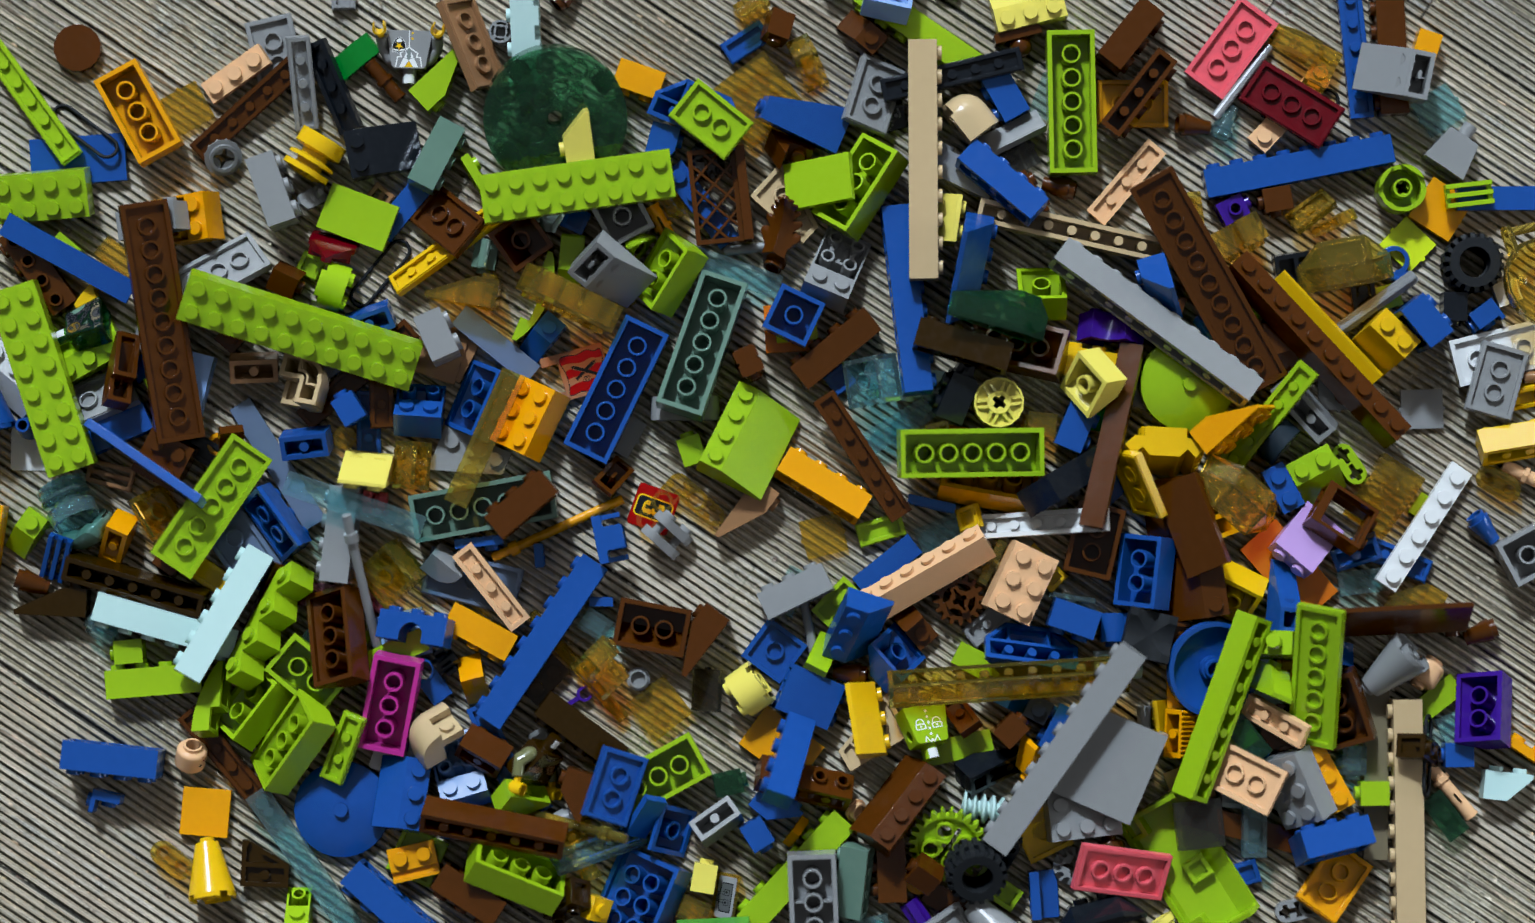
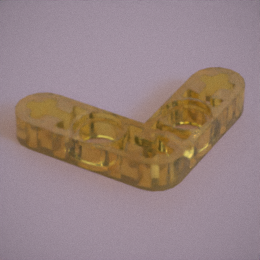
(683, 495)

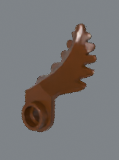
(780, 234)

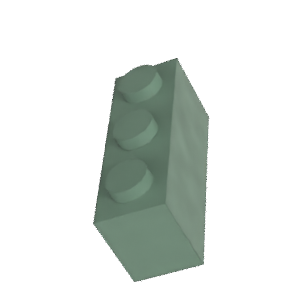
(437, 156)
(854, 879)

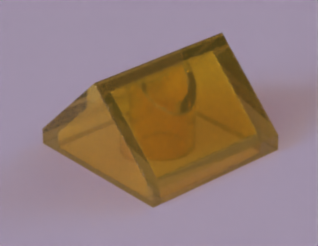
(154, 511)

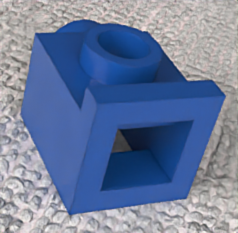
(1483, 316)

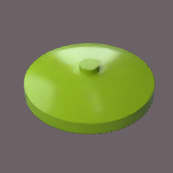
(1175, 394)

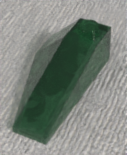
(1002, 311)

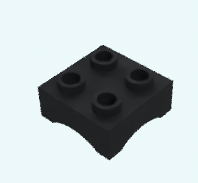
(1150, 633)

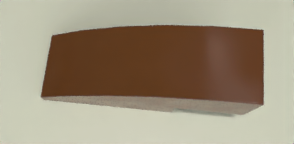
(121, 371)

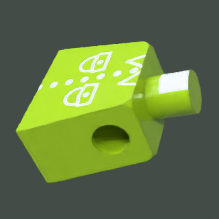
(1279, 645)
(924, 728)

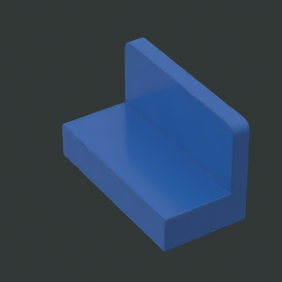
(1043, 894)

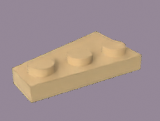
(773, 188)

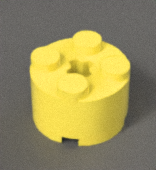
(748, 689)

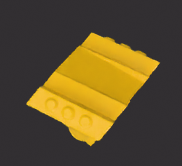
(1167, 450)

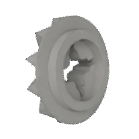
(228, 165)
(1063, 857)

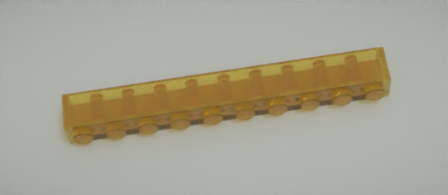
(991, 682)

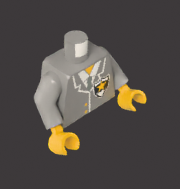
(409, 49)

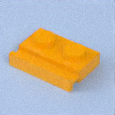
(413, 861)

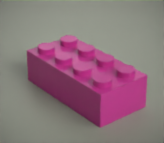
(391, 702)

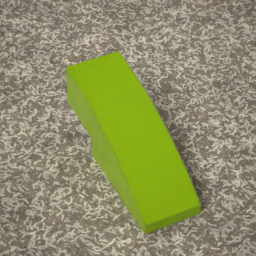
(212, 702)

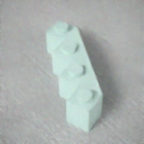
(525, 25)

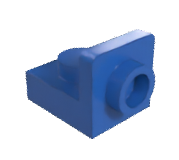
(108, 799)

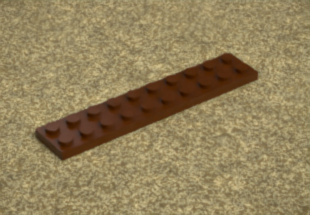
(1205, 274)
(162, 337)

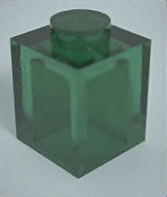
(729, 782)

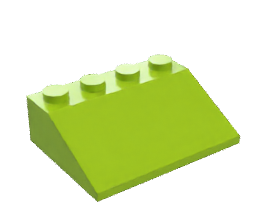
(748, 441)

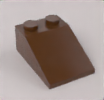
(703, 632)

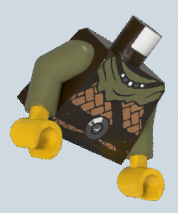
(536, 765)

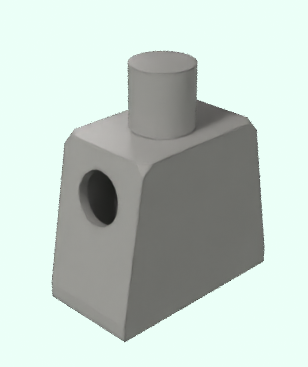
(1453, 151)

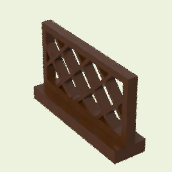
(741, 195)

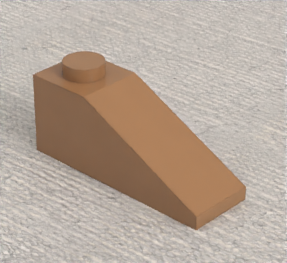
(748, 510)

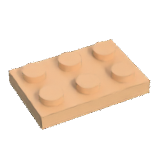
(1250, 779)

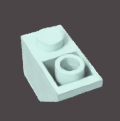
(1502, 785)

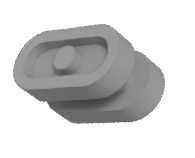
(666, 520)

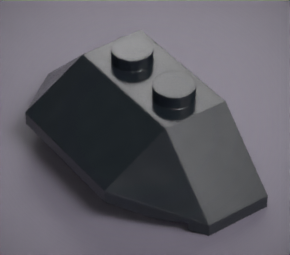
(1102, 909)

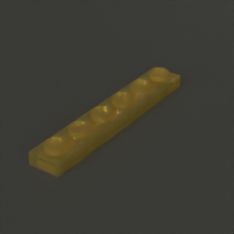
(484, 438)

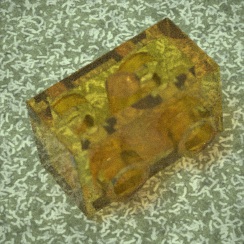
(412, 465)

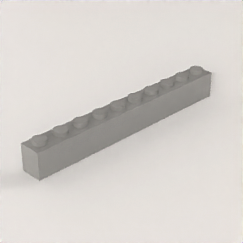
(1155, 322)
(1064, 748)

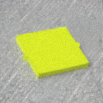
(1411, 239)

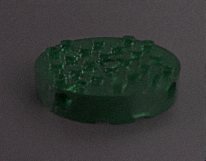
(548, 81)

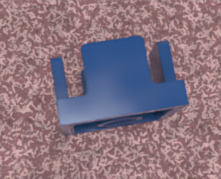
(608, 538)

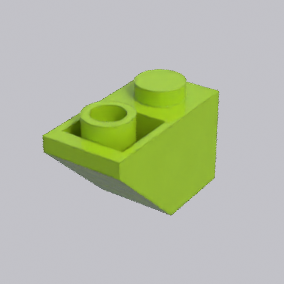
(299, 905)

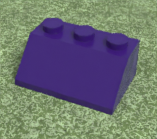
(1483, 710)

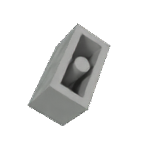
(716, 821)

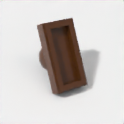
(1018, 37)

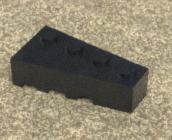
(1058, 485)

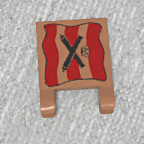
(577, 368)

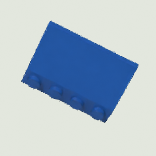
(973, 254)
(644, 889)

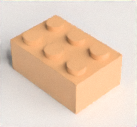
(1019, 582)

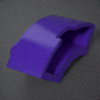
(1102, 327)

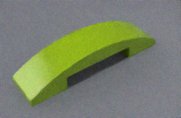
(525, 326)

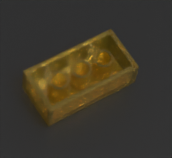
(565, 296)

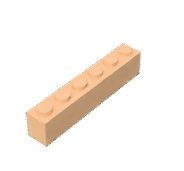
(934, 570)

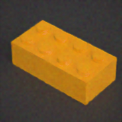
(139, 112)

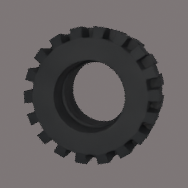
(1489, 253)
(975, 888)

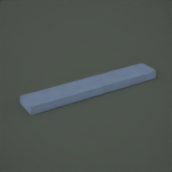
(263, 440)

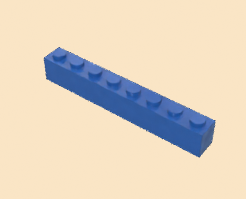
(1298, 166)
(905, 302)
(541, 641)

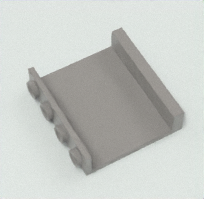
(1114, 768)

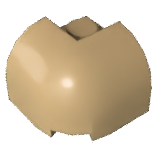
(969, 116)
(305, 384)
(431, 733)

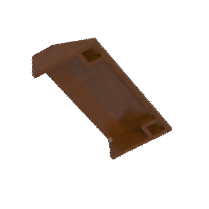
(1192, 597)
(1408, 619)

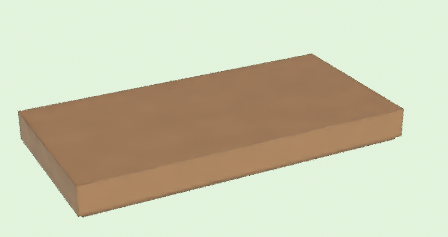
(470, 42)

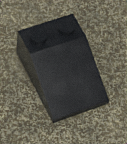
(382, 150)

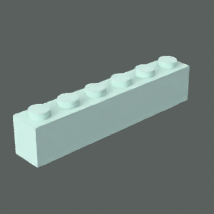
(223, 613)
(151, 622)

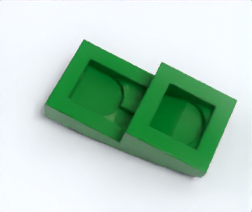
(356, 56)

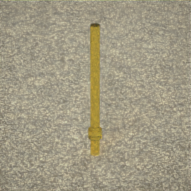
(603, 832)

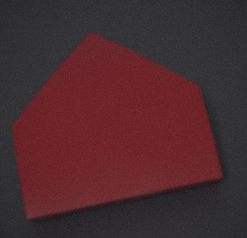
(331, 247)

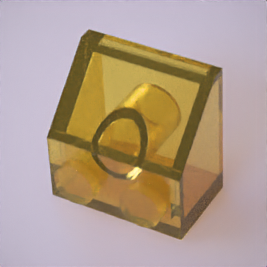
(392, 572)

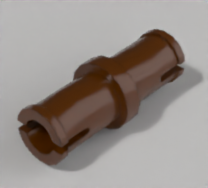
(384, 80)

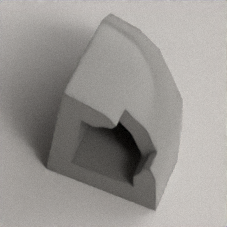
(442, 566)

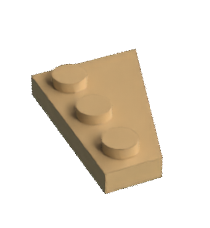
(892, 728)

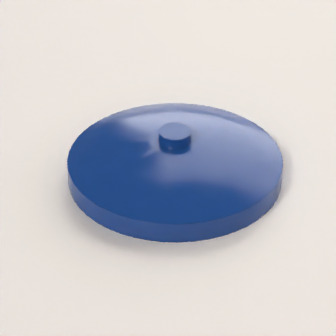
(1194, 662)
(338, 817)

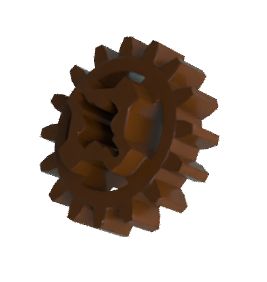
(948, 604)

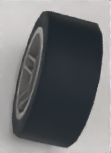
(1278, 442)

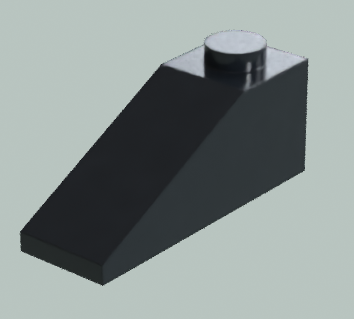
(985, 769)

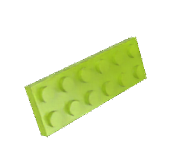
(225, 488)
(1318, 671)

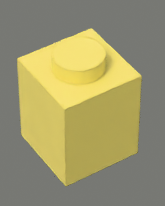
(704, 876)

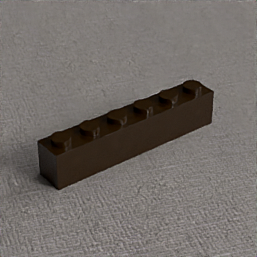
(135, 584)

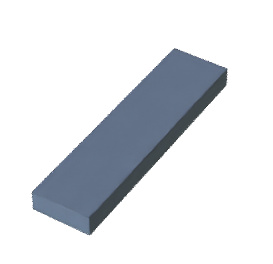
(494, 343)

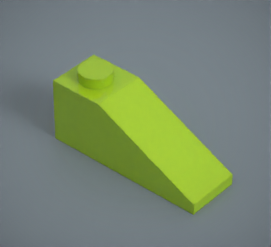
(436, 84)

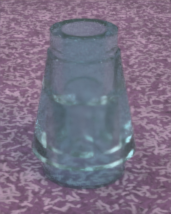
(1225, 125)

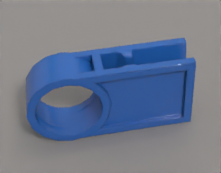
(435, 686)

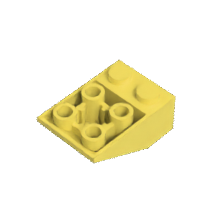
(366, 469)

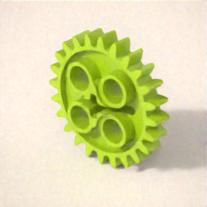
(929, 832)

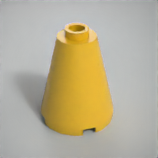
(210, 874)

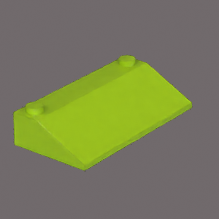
(1217, 898)

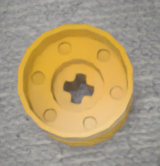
(314, 155)

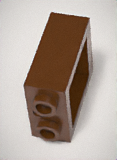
(1350, 502)

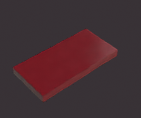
(1291, 104)

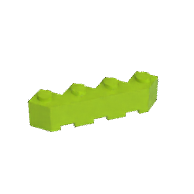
(263, 632)

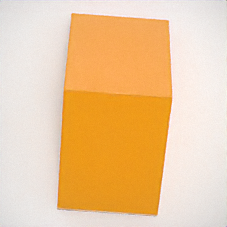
(473, 678)

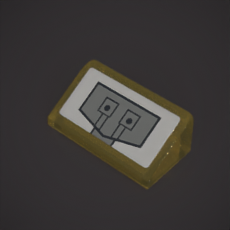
(725, 894)

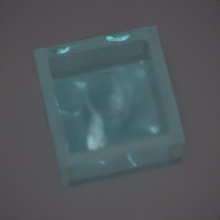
(872, 380)

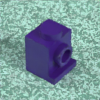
(1226, 215)

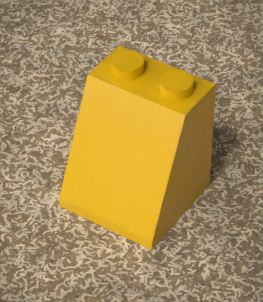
(1385, 340)

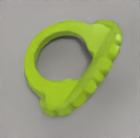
(634, 243)

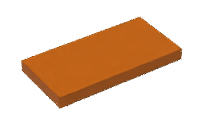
(1313, 589)

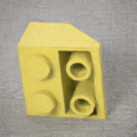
(952, 209)

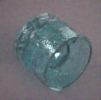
(68, 502)

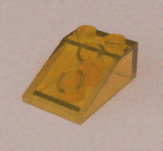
(472, 292)
(1389, 490)

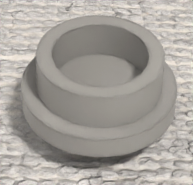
(638, 679)

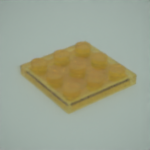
(748, 85)

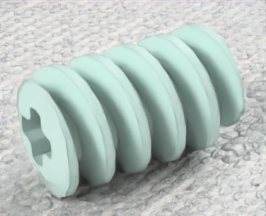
(981, 806)

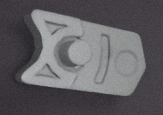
(312, 197)

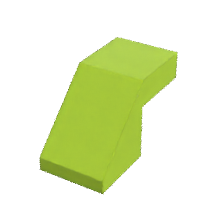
(570, 248)

